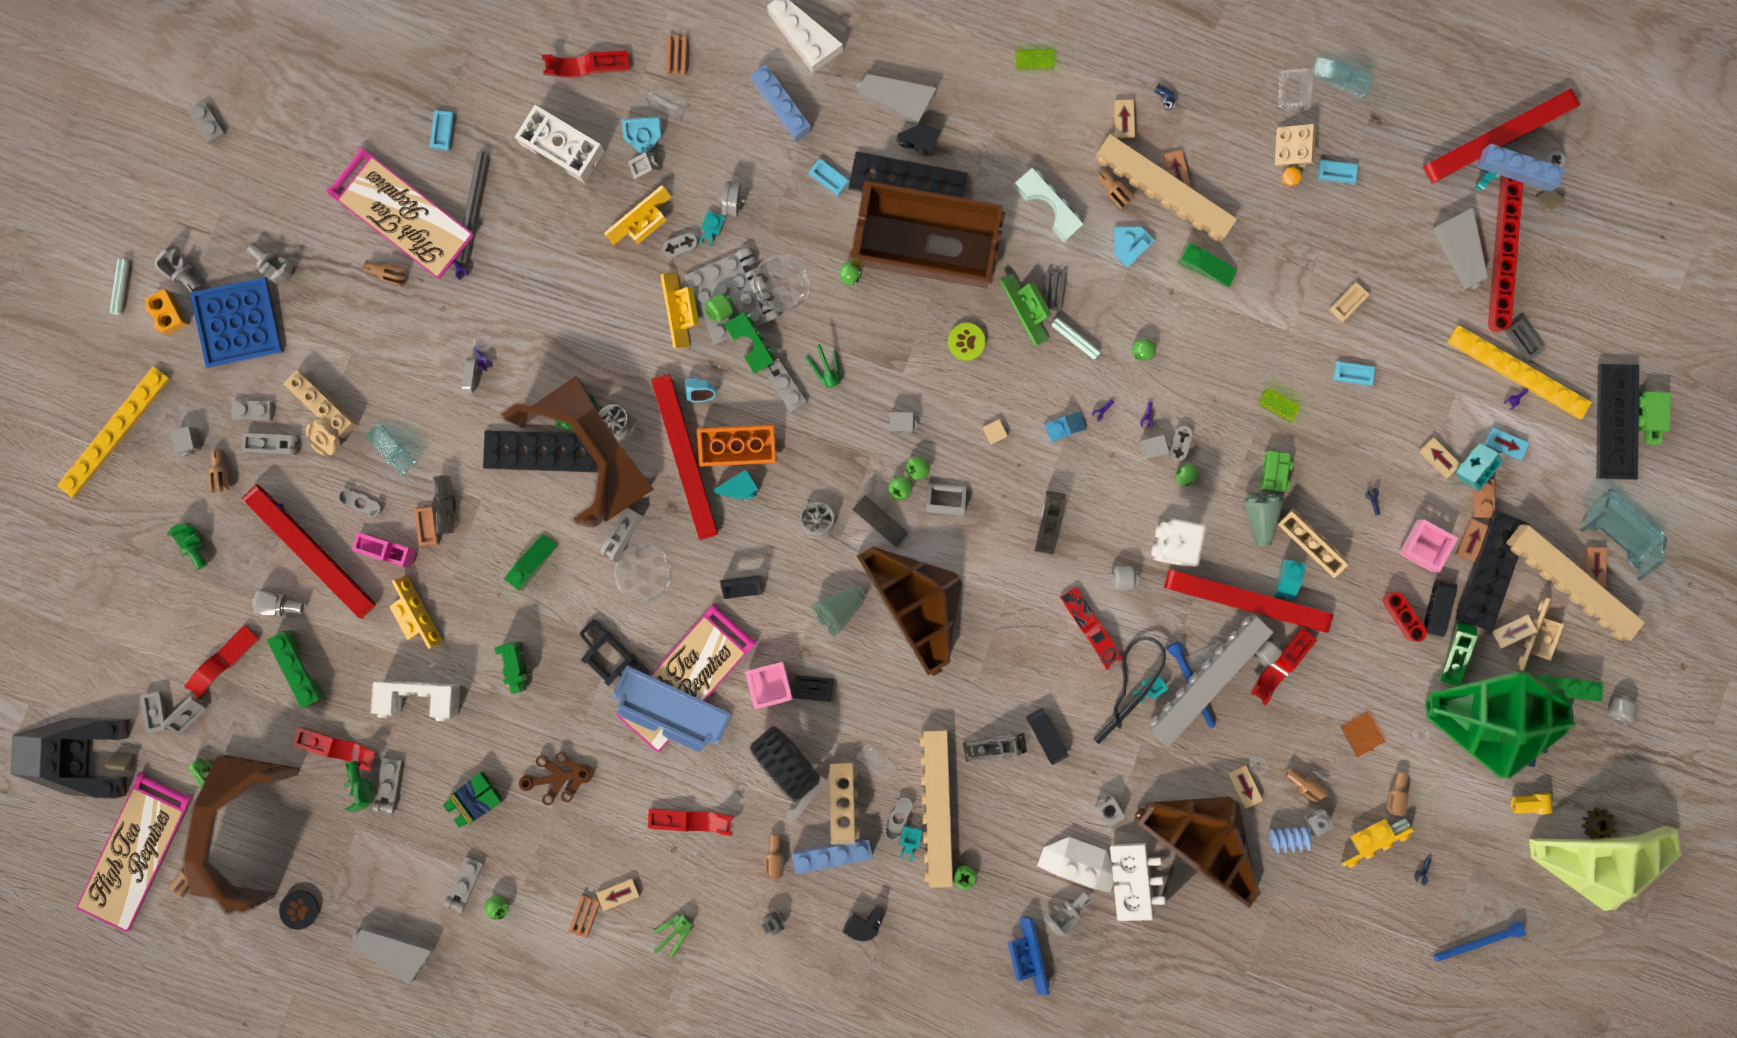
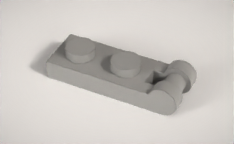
(785, 386)
(268, 443)
(621, 535)
(388, 785)
(794, 812)
(464, 883)

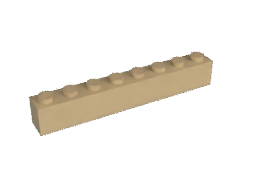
(1165, 188)
(1575, 582)
(937, 808)

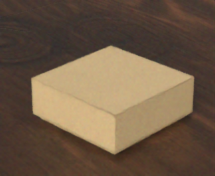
(994, 432)

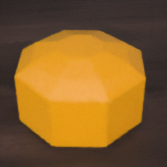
(1291, 176)

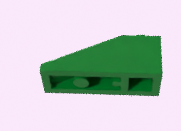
(1207, 265)
(530, 563)
(1459, 653)

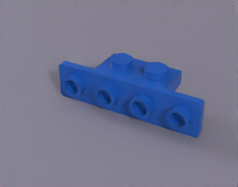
(1027, 957)

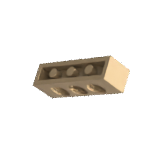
(320, 403)
(1313, 542)
(839, 834)

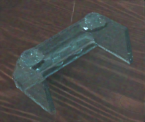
(1629, 529)

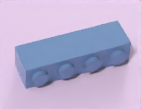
(780, 103)
(1521, 167)
(831, 855)

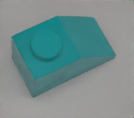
(738, 487)
(1289, 579)

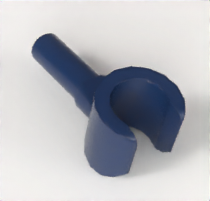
(1373, 500)
(1423, 872)

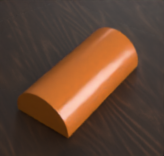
(737, 445)

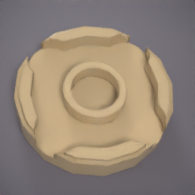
(323, 437)

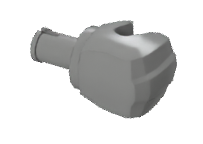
(270, 265)
(175, 268)
(270, 604)
(1068, 916)

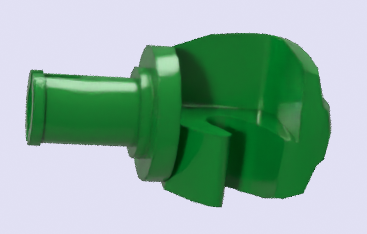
(190, 542)
(360, 788)

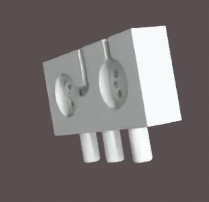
(1134, 879)

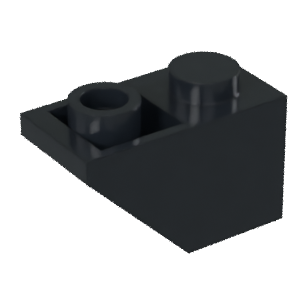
(921, 138)

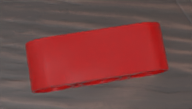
(1412, 621)

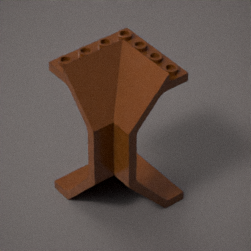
(618, 478)
(225, 781)

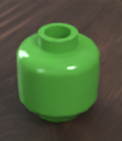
(719, 307)

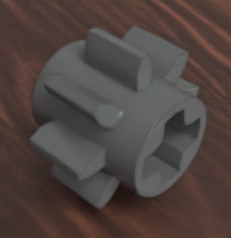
(773, 923)

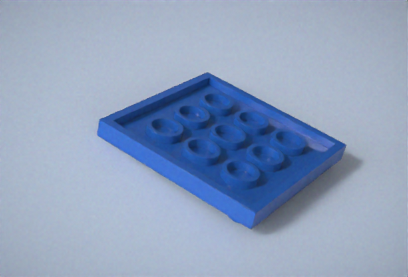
(236, 322)

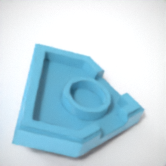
(642, 132)
(1130, 243)

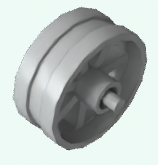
(731, 198)
(616, 422)
(817, 520)

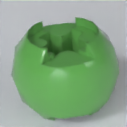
(849, 273)
(1144, 350)
(917, 468)
(1187, 474)
(900, 488)
(972, 878)
(496, 907)

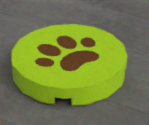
(966, 341)

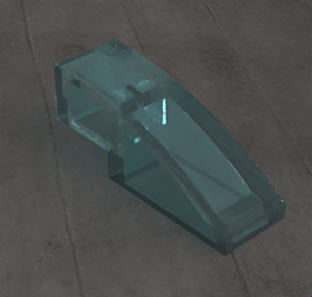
(1343, 76)
(390, 449)

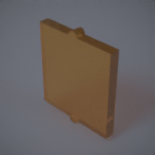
(1362, 734)

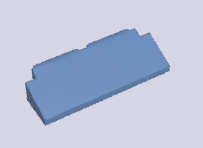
(661, 706)

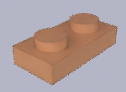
(1484, 500)

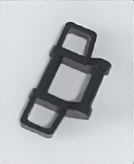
(607, 637)

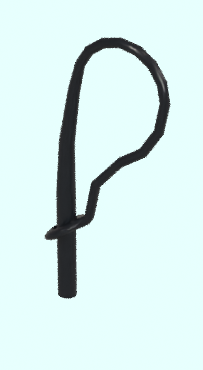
(1119, 717)

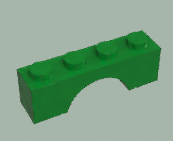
(301, 683)

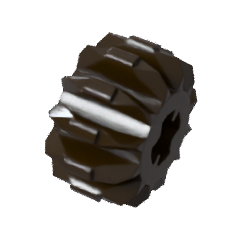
(1592, 821)

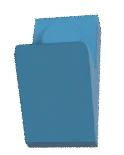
(1065, 426)

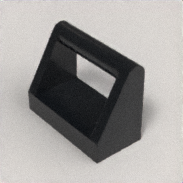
(741, 587)

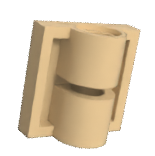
(1295, 146)

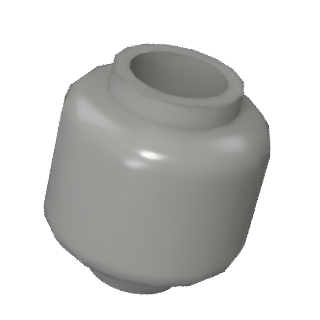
(1124, 578)
(1268, 652)
(1623, 710)

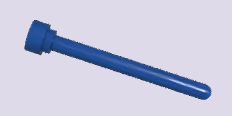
(1176, 651)
(1515, 930)

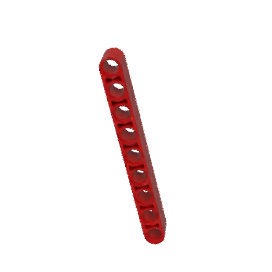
(1502, 135)
(1508, 257)
(684, 456)
(309, 551)
(1248, 601)

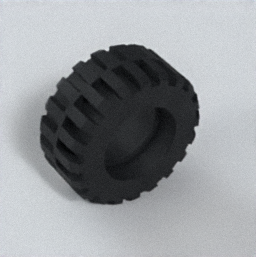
(784, 763)

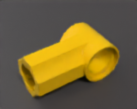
(1537, 803)

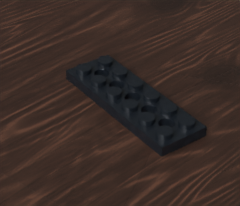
(902, 169)
(1605, 421)
(531, 461)
(1480, 574)

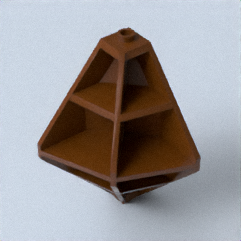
(920, 600)
(1208, 837)

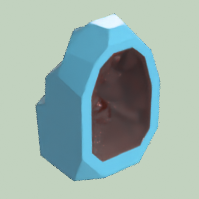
(699, 390)

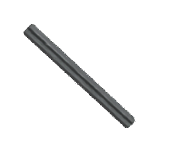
(473, 200)

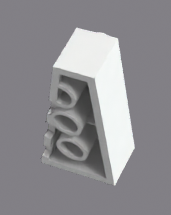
(805, 35)

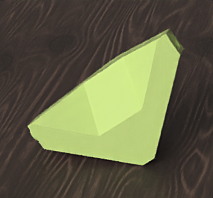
(1609, 868)

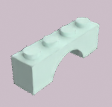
(1033, 186)

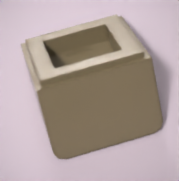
(1550, 200)
(120, 761)

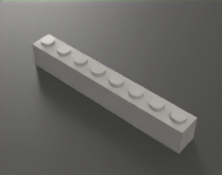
(1210, 680)

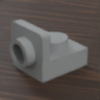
(644, 165)

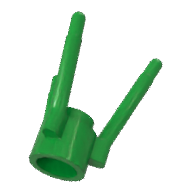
(830, 377)

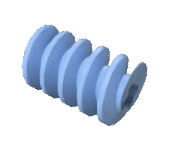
(1290, 839)

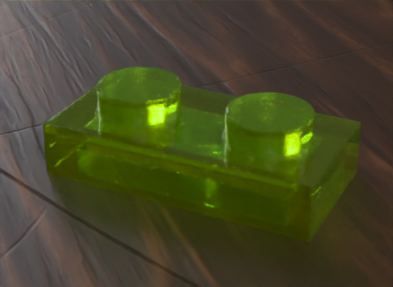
(1034, 59)
(1279, 405)

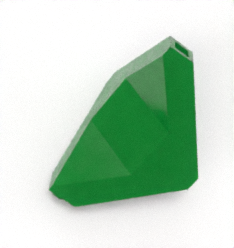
(1502, 720)

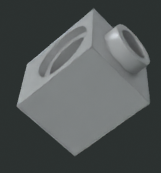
(902, 422)
(185, 441)
(1155, 447)
(1113, 818)
(1318, 822)

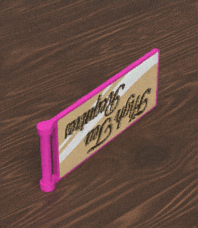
(401, 214)
(698, 665)
(133, 854)

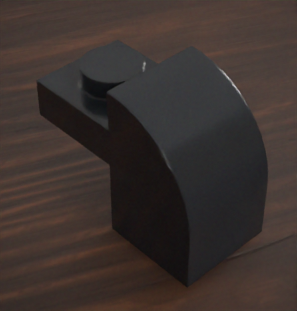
(862, 929)

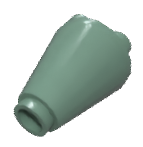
(1263, 516)
(839, 609)

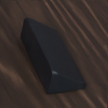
(813, 688)

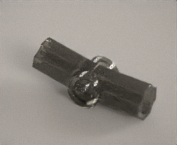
(443, 504)

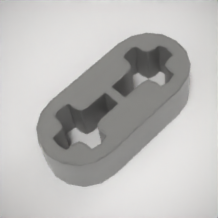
(678, 241)
(470, 375)
(1184, 444)

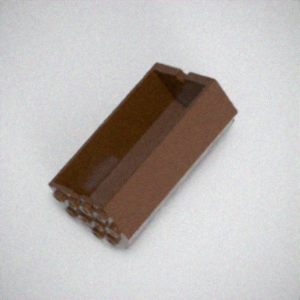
(895, 227)

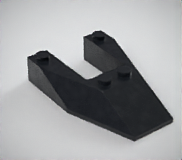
(60, 756)

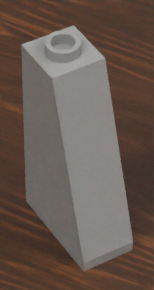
(898, 97)
(1463, 248)
(393, 952)

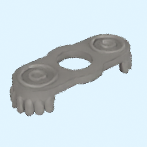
(349, 498)
(893, 830)

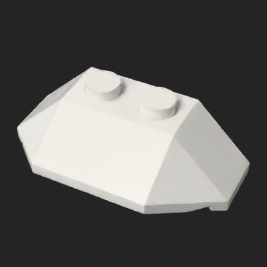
(1078, 863)

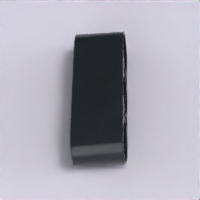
(1440, 607)
(1047, 736)

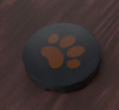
(298, 910)

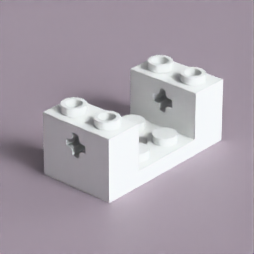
(576, 154)
(1181, 544)
(388, 698)

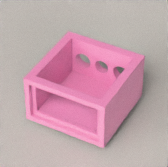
(1428, 545)
(769, 685)

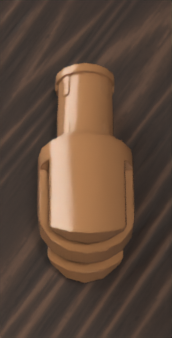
(1113, 187)
(386, 272)
(218, 474)
(1306, 786)
(1398, 796)
(774, 859)
(179, 884)

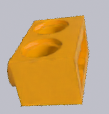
(169, 309)

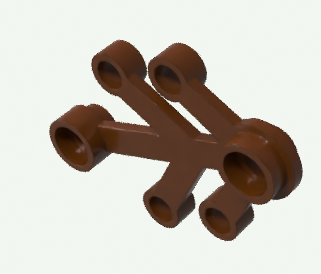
(559, 777)

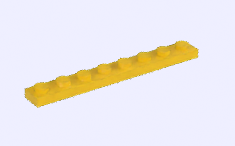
(1519, 372)
(113, 432)

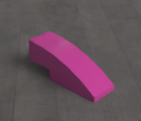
(384, 550)

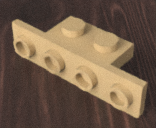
(1545, 641)

